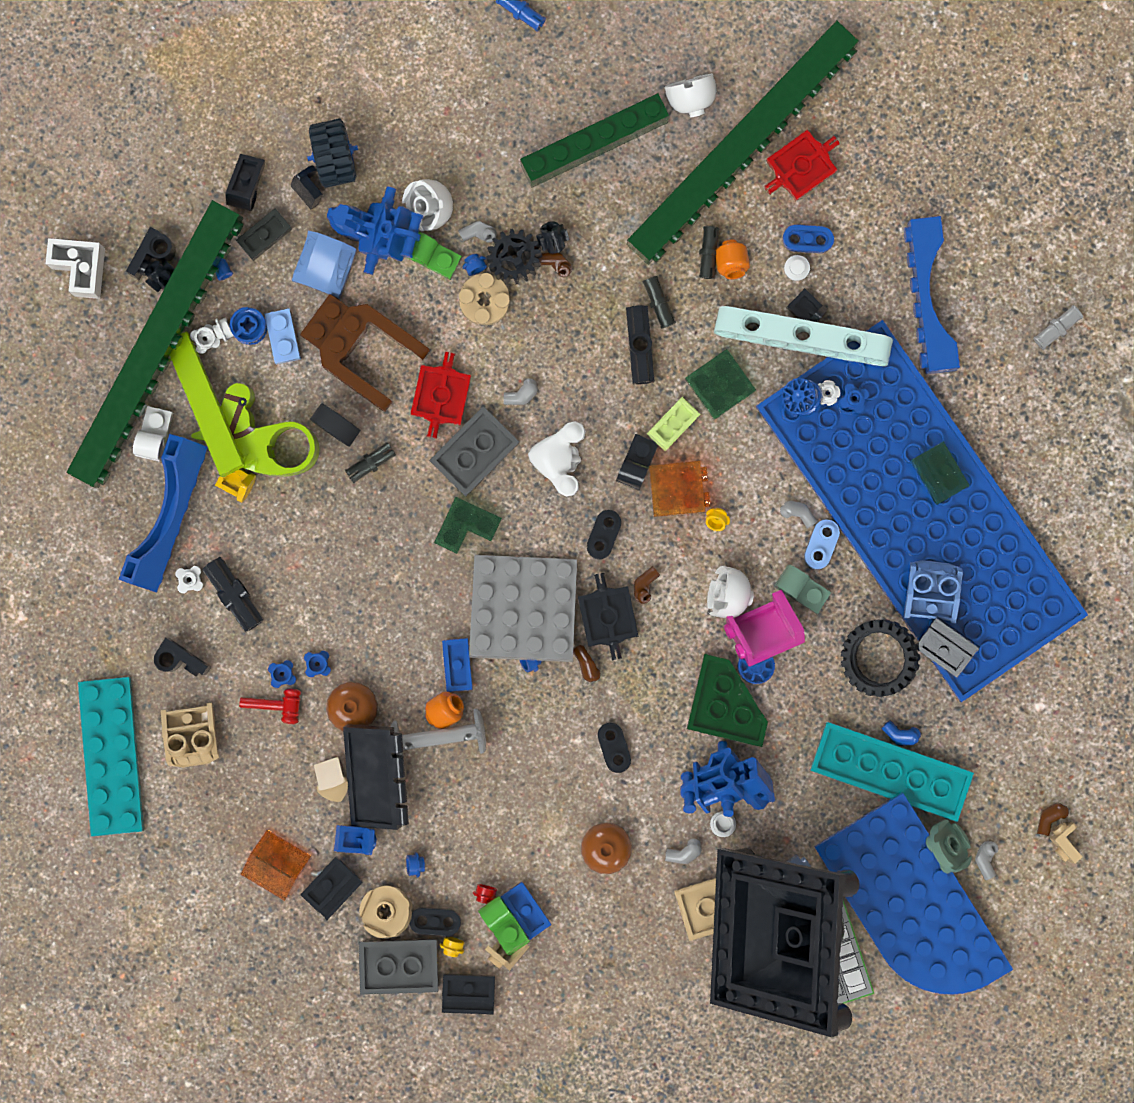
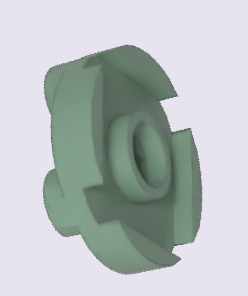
(949, 846)

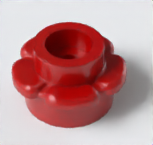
(485, 893)

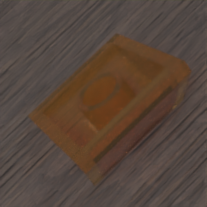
(275, 864)

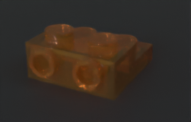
(679, 488)

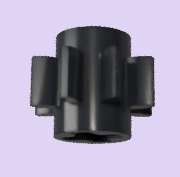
(552, 237)
(159, 274)

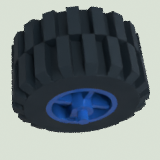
(332, 153)

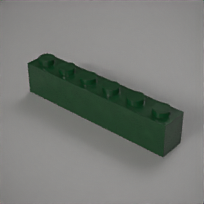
(594, 140)

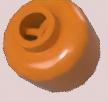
(732, 259)
(444, 710)

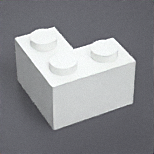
(83, 260)

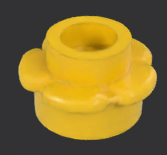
(717, 519)
(452, 946)

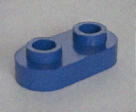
(807, 237)

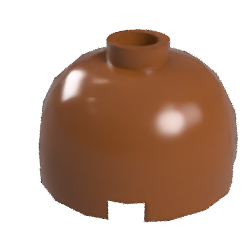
(351, 704)
(606, 848)

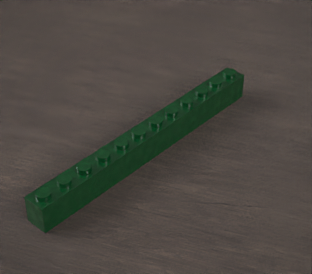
(742, 143)
(155, 345)

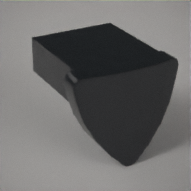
(306, 188)
(807, 307)

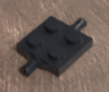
(608, 616)

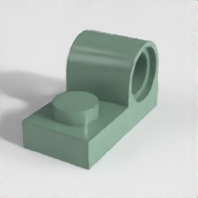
(802, 589)

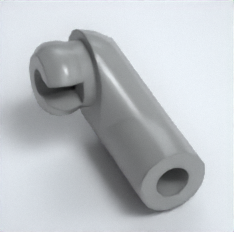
(478, 229)
(524, 394)
(798, 509)
(686, 855)
(984, 857)

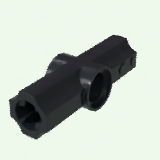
(641, 361)
(233, 594)

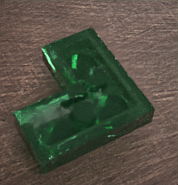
(464, 518)

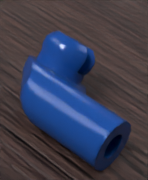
(901, 737)

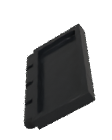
(374, 777)

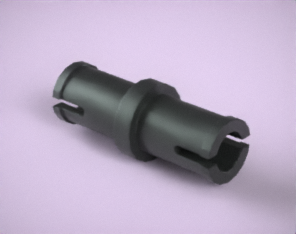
(708, 252)
(659, 302)
(370, 462)

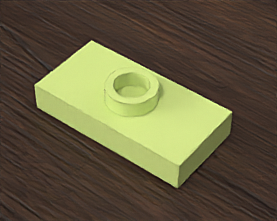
(673, 423)

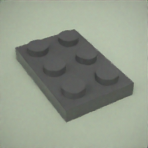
(474, 451)
(398, 966)

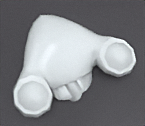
(556, 457)

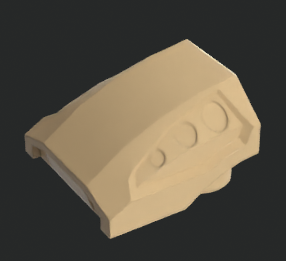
(189, 736)

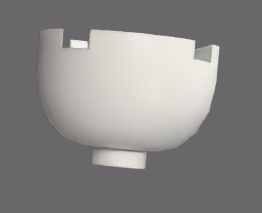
(692, 95)
(430, 200)
(729, 593)

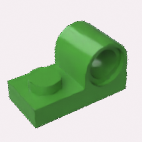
(435, 257)
(504, 925)

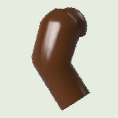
(642, 585)
(587, 665)
(1050, 815)

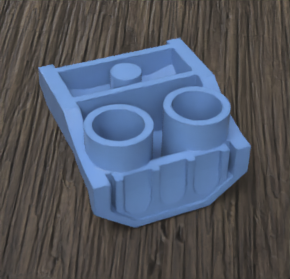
(324, 264)
(933, 590)

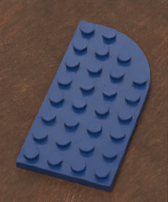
(912, 906)

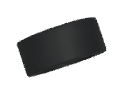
(335, 424)

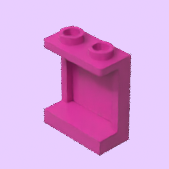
(765, 630)

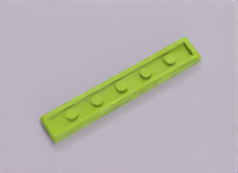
(206, 407)

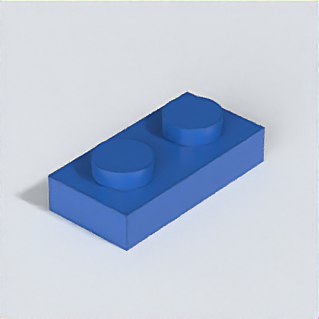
(457, 665)
(526, 910)

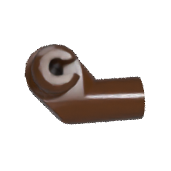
(558, 262)

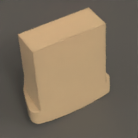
(331, 780)

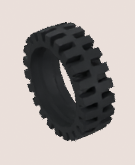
(850, 659)

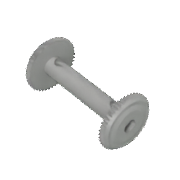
(446, 735)

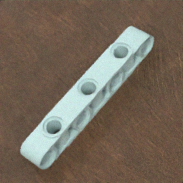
(823, 340)

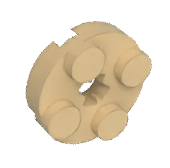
(470, 294)
(372, 917)

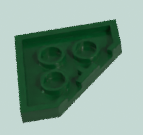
(724, 705)

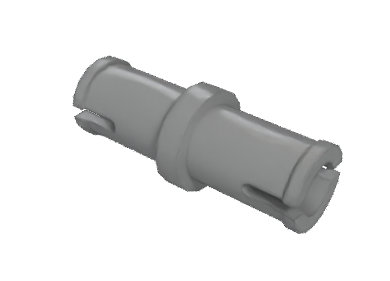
(1058, 327)

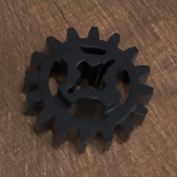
(514, 244)

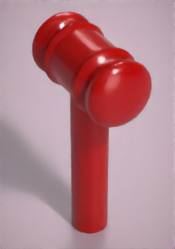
(289, 705)

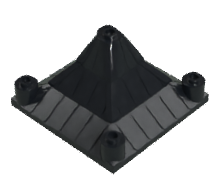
(779, 940)

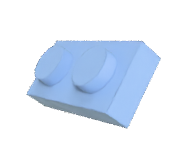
(282, 336)

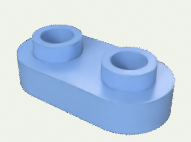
(822, 544)

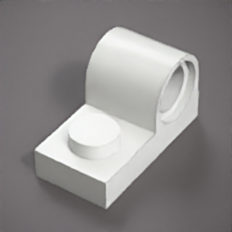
(154, 433)

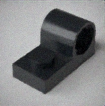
(244, 181)
(148, 250)
(637, 462)
(193, 663)

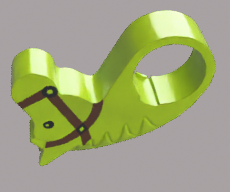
(257, 443)

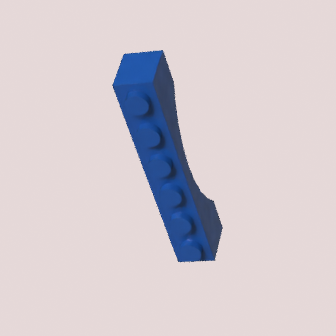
(938, 347)
(181, 466)

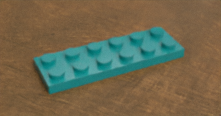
(110, 756)
(891, 770)

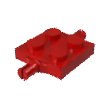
(801, 165)
(440, 395)

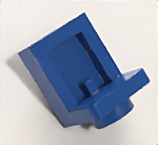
(355, 839)

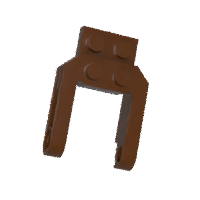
(338, 330)

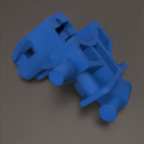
(380, 231)
(726, 781)

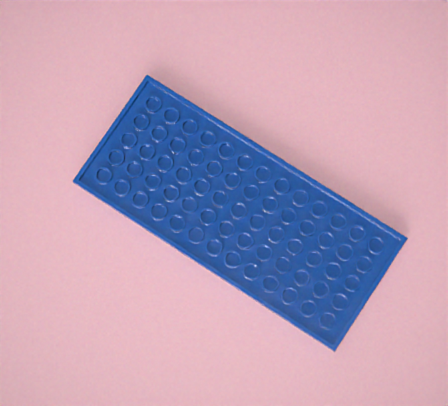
(866, 482)

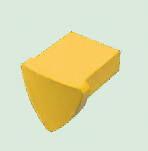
(237, 484)

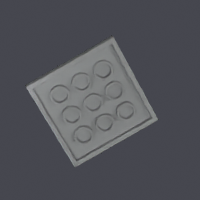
(523, 608)

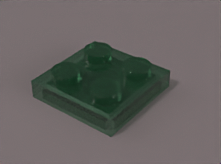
(720, 384)

